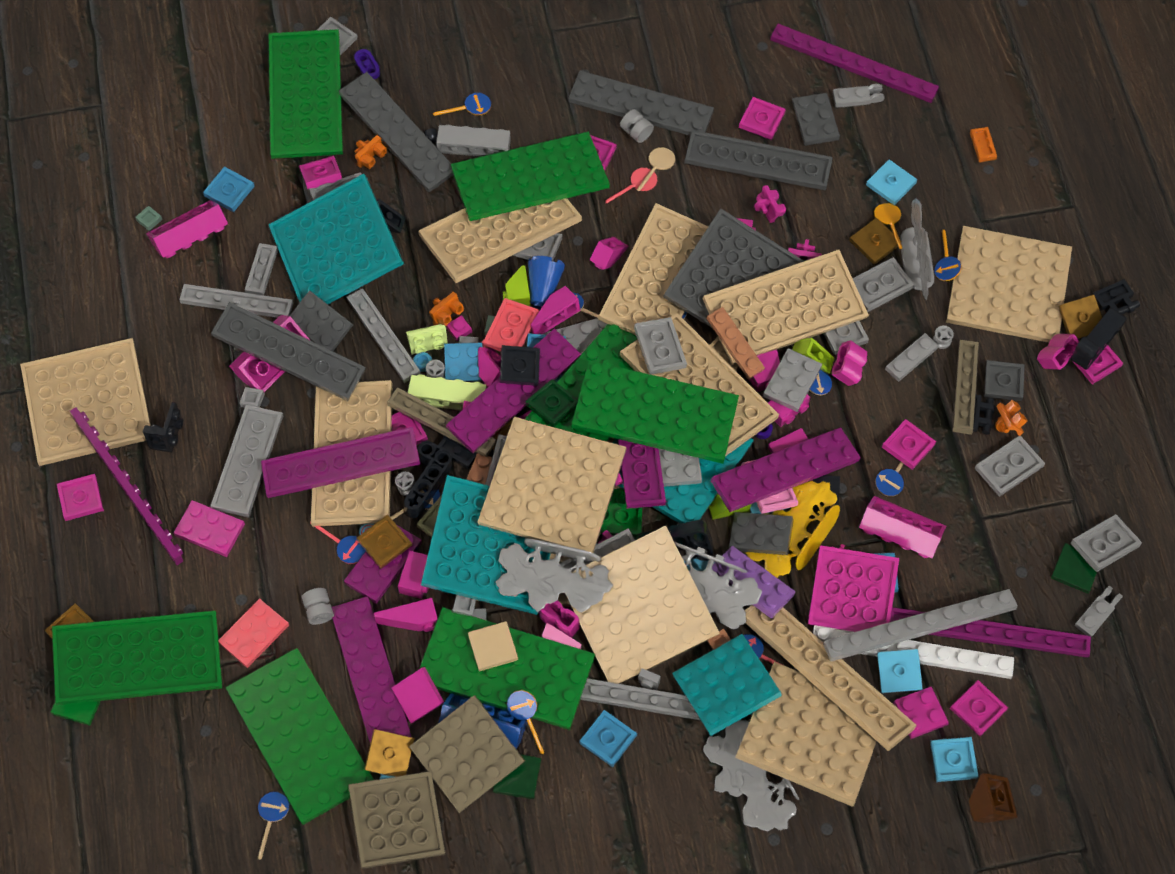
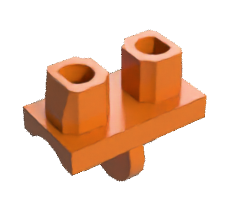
(367, 150)
(444, 308)
(1008, 419)

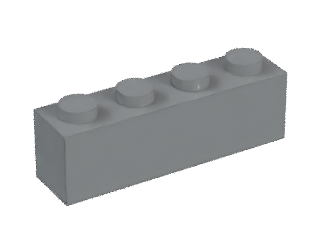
(472, 140)

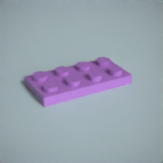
(774, 592)

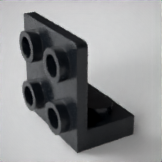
(165, 438)

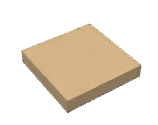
(492, 646)

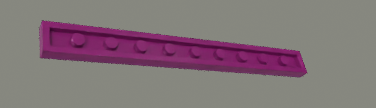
(854, 63)
(131, 490)
(1011, 635)

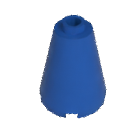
(543, 278)

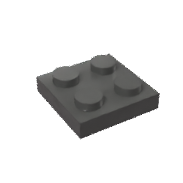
(1004, 380)

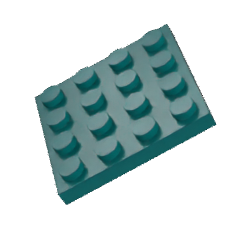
(726, 684)

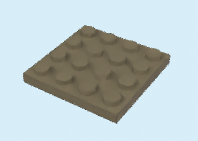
(467, 753)
(396, 820)

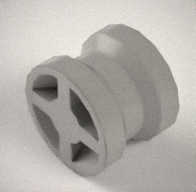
(943, 332)
(433, 367)
(402, 480)

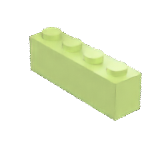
(443, 392)

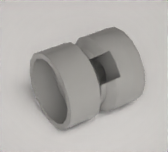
(636, 125)
(317, 606)

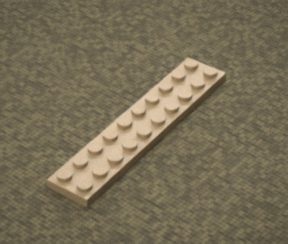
(833, 678)

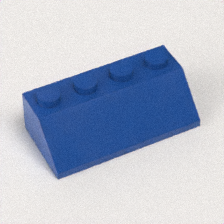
(512, 727)

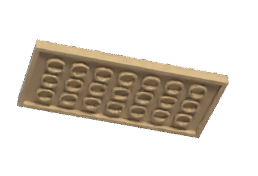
(474, 245)
(650, 269)
(791, 303)
(711, 371)
(339, 421)

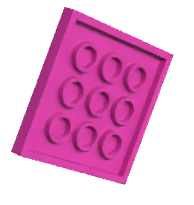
(852, 589)

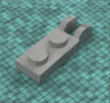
(857, 95)
(1097, 613)

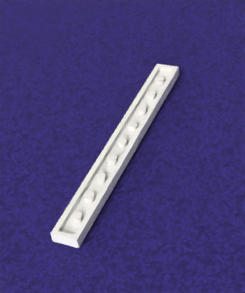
(939, 655)

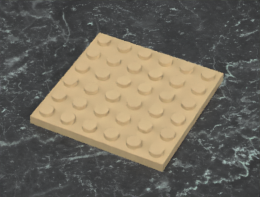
(1009, 284)
(95, 380)
(552, 485)
(648, 611)
(808, 739)

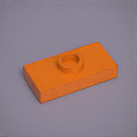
(983, 144)

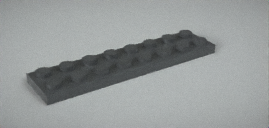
(656, 107)
(397, 131)
(758, 160)
(288, 351)

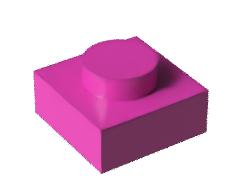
(459, 327)

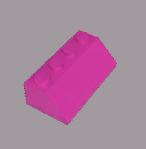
(187, 228)
(257, 372)
(902, 527)

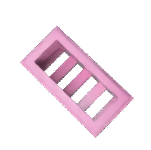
(556, 635)

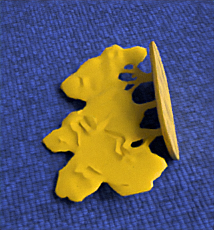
(808, 495)

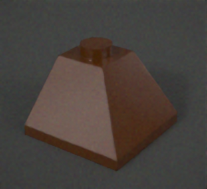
(992, 800)

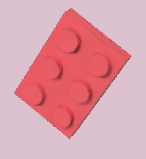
(510, 325)
(253, 633)

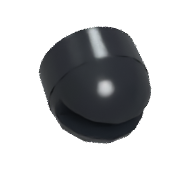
(431, 134)

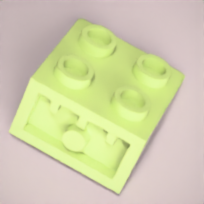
(427, 338)

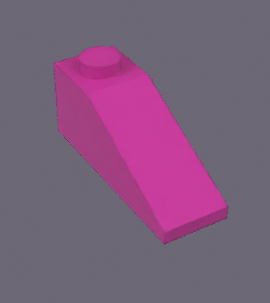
(556, 309)
(413, 616)

